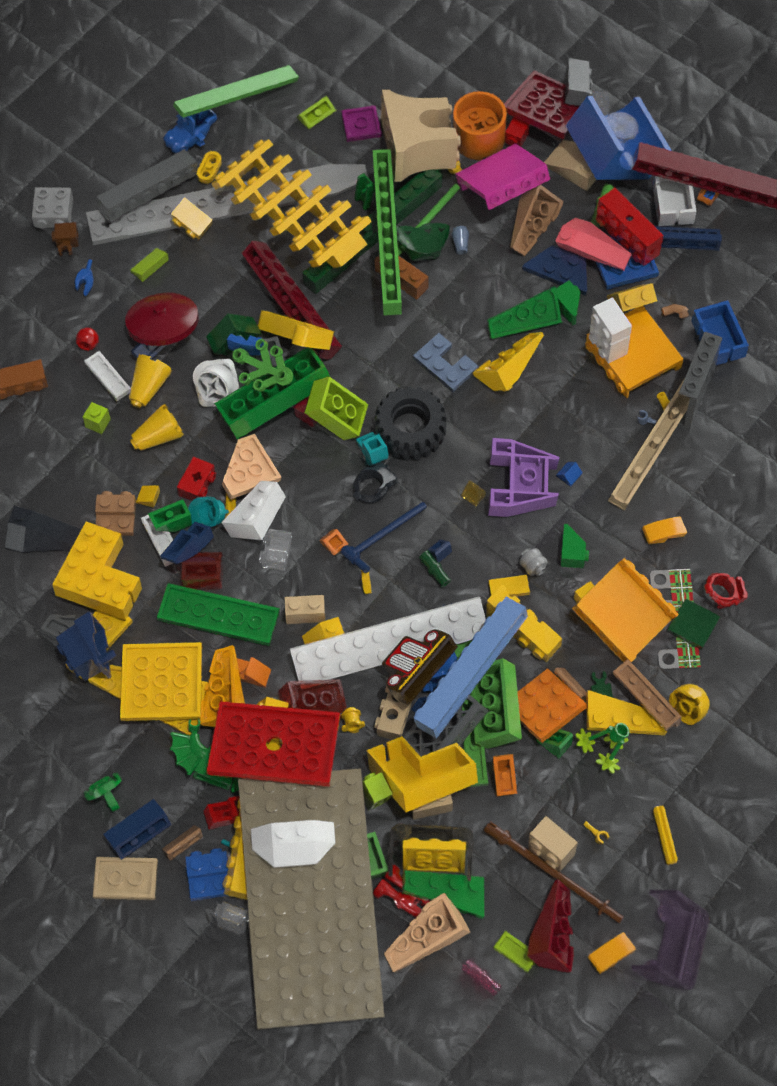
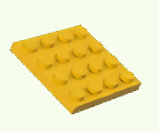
(161, 681)

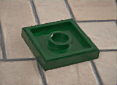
(693, 624)

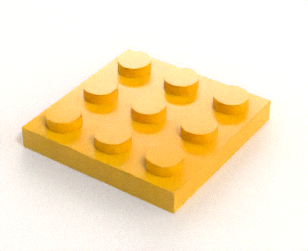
(434, 855)

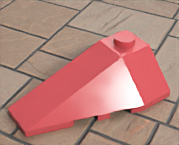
(592, 243)

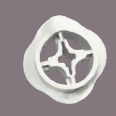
(215, 381)

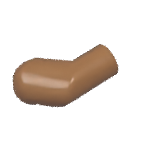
(675, 308)

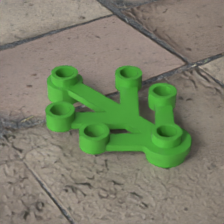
(264, 367)

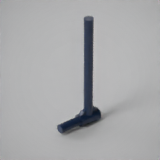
(353, 554)

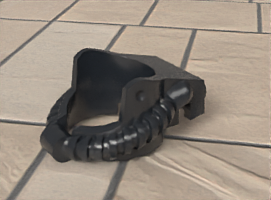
(382, 473)

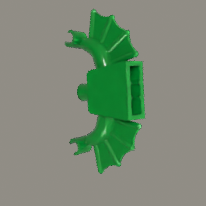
(193, 754)

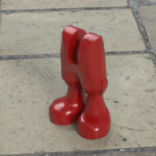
(402, 901)

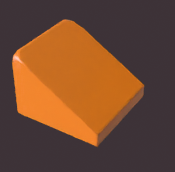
(333, 541)

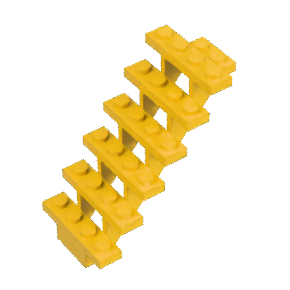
(337, 250)

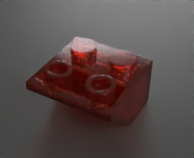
(203, 571)

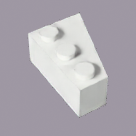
(255, 512)

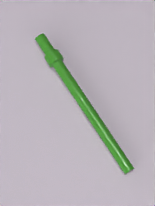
(435, 210)

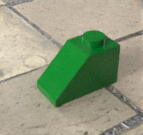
(568, 301)
(171, 517)
(573, 549)

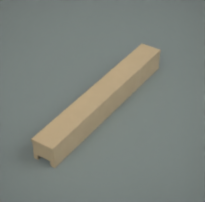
(650, 450)

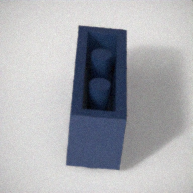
(137, 829)

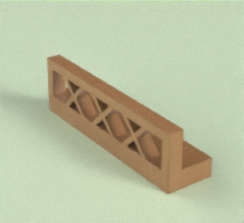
(647, 695)

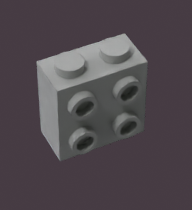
(52, 206)

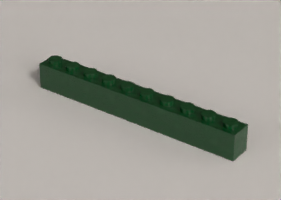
(405, 200)

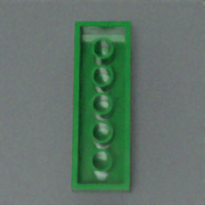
(249, 408)

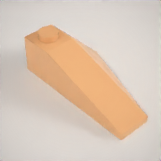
(431, 930)

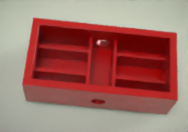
(636, 236)

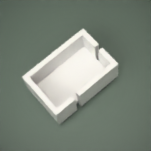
(673, 202)
(610, 330)

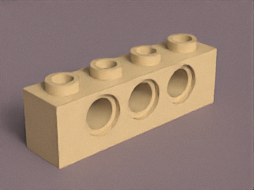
(392, 728)

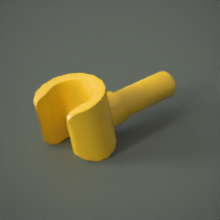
(595, 832)

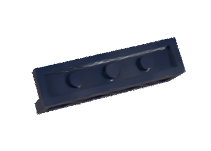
(690, 238)

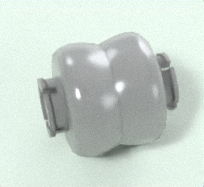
(533, 562)

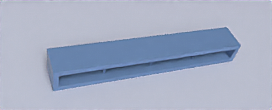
(470, 667)

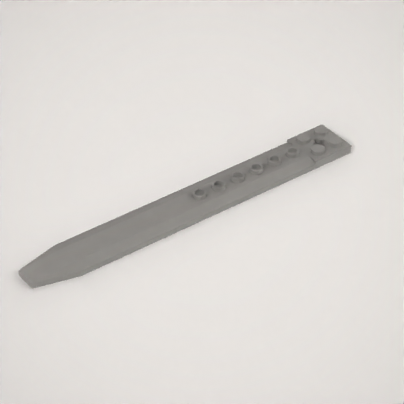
(156, 214)

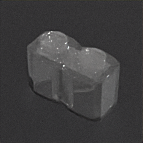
(276, 550)
(231, 918)

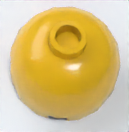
(690, 703)

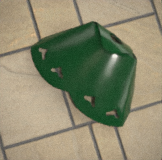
(421, 243)

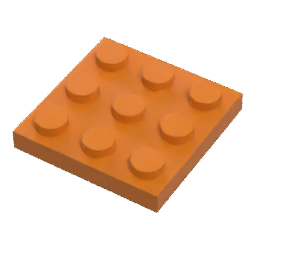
(547, 705)

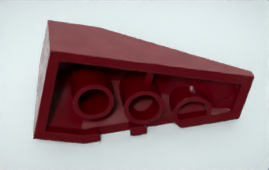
(550, 938)

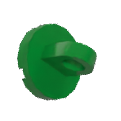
(102, 788)

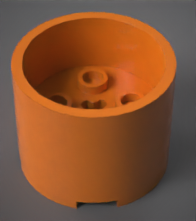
(480, 123)

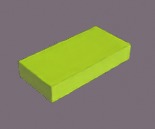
(514, 951)

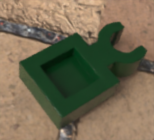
(600, 686)

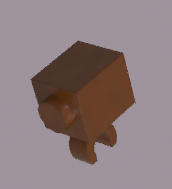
(66, 236)

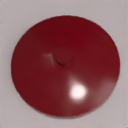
(162, 319)

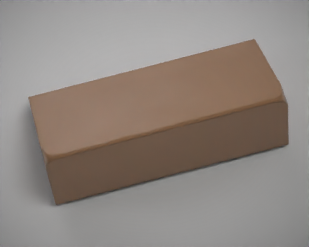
(568, 679)
(182, 842)

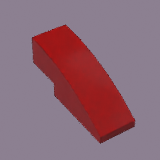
(222, 813)

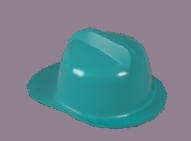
(207, 511)

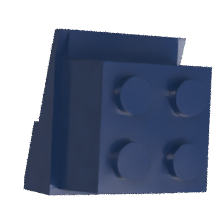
(85, 647)

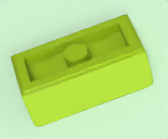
(316, 113)
(150, 264)

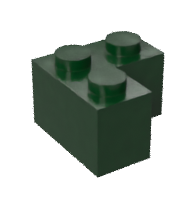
(231, 324)

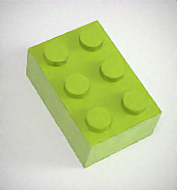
(336, 408)

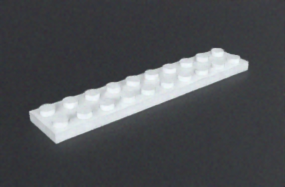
(372, 644)

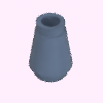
(460, 237)

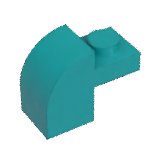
(373, 448)

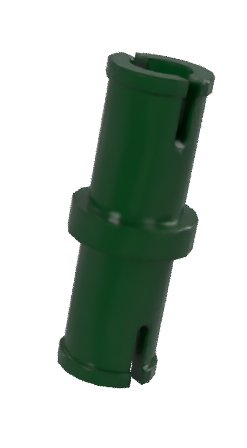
(435, 568)

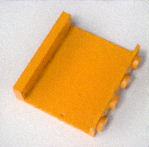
(625, 610)

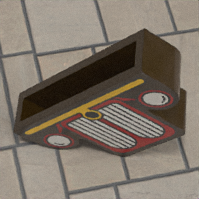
(416, 662)

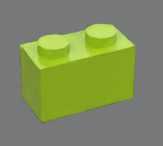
(375, 790)

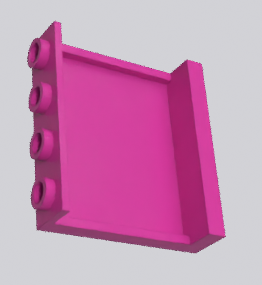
(504, 175)

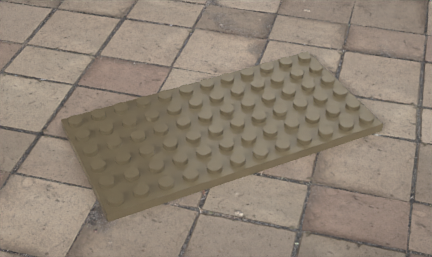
(317, 921)

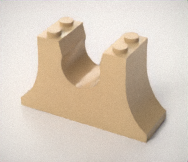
(418, 134)

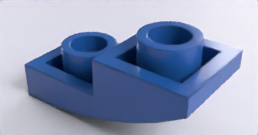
(235, 342)

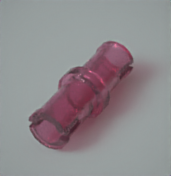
(481, 977)

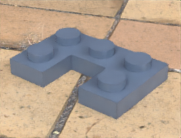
(431, 360)

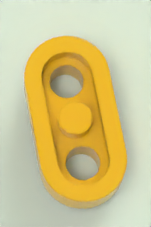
(209, 168)

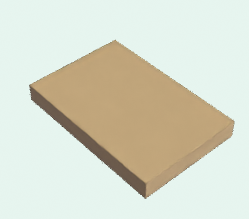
(125, 878)

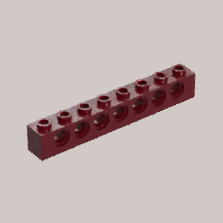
(286, 291)

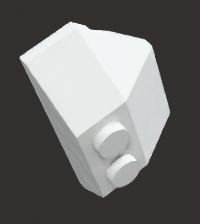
(293, 842)

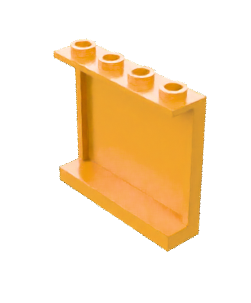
(647, 357)

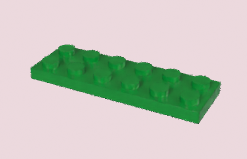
(218, 614)

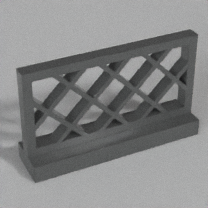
(458, 732)

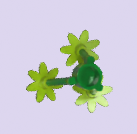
(617, 736)

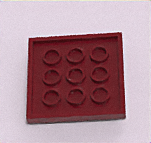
(542, 104)

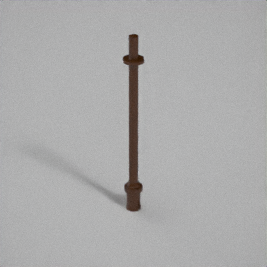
(504, 838)

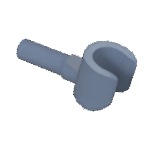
(646, 419)

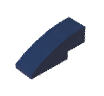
(188, 543)

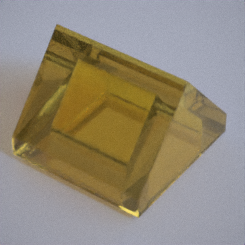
(473, 493)

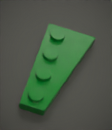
(528, 315)
(464, 894)

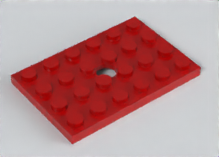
(305, 737)

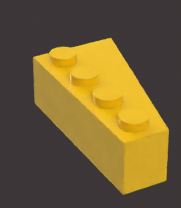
(532, 634)

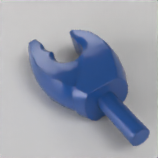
(85, 276)

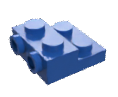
(206, 874)

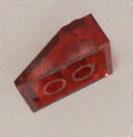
(314, 695)

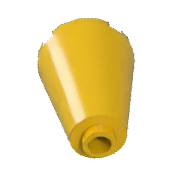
(147, 380)
(156, 430)

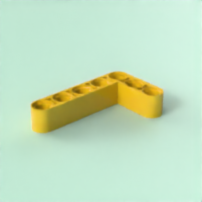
(300, 332)

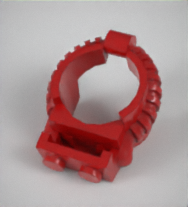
(734, 587)

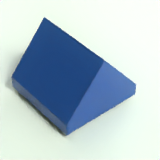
(570, 473)

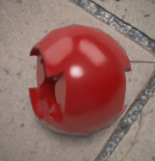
(87, 338)

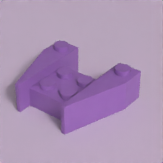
(526, 478)

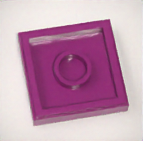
(361, 123)

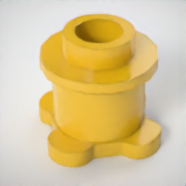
(352, 720)

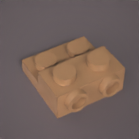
(116, 512)

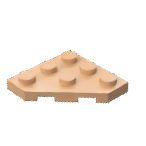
(248, 467)

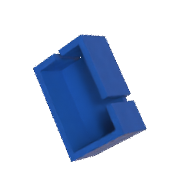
(721, 321)

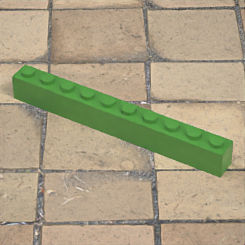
(387, 232)

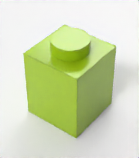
(96, 418)

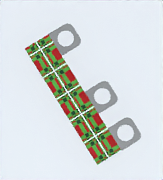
(681, 588)

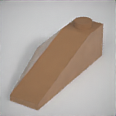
(534, 213)

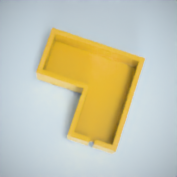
(89, 574)
(425, 778)

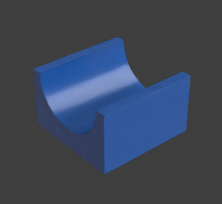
(600, 146)

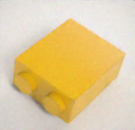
(634, 296)

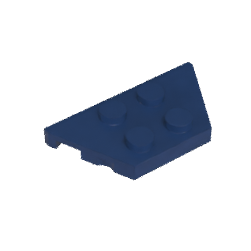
(559, 267)

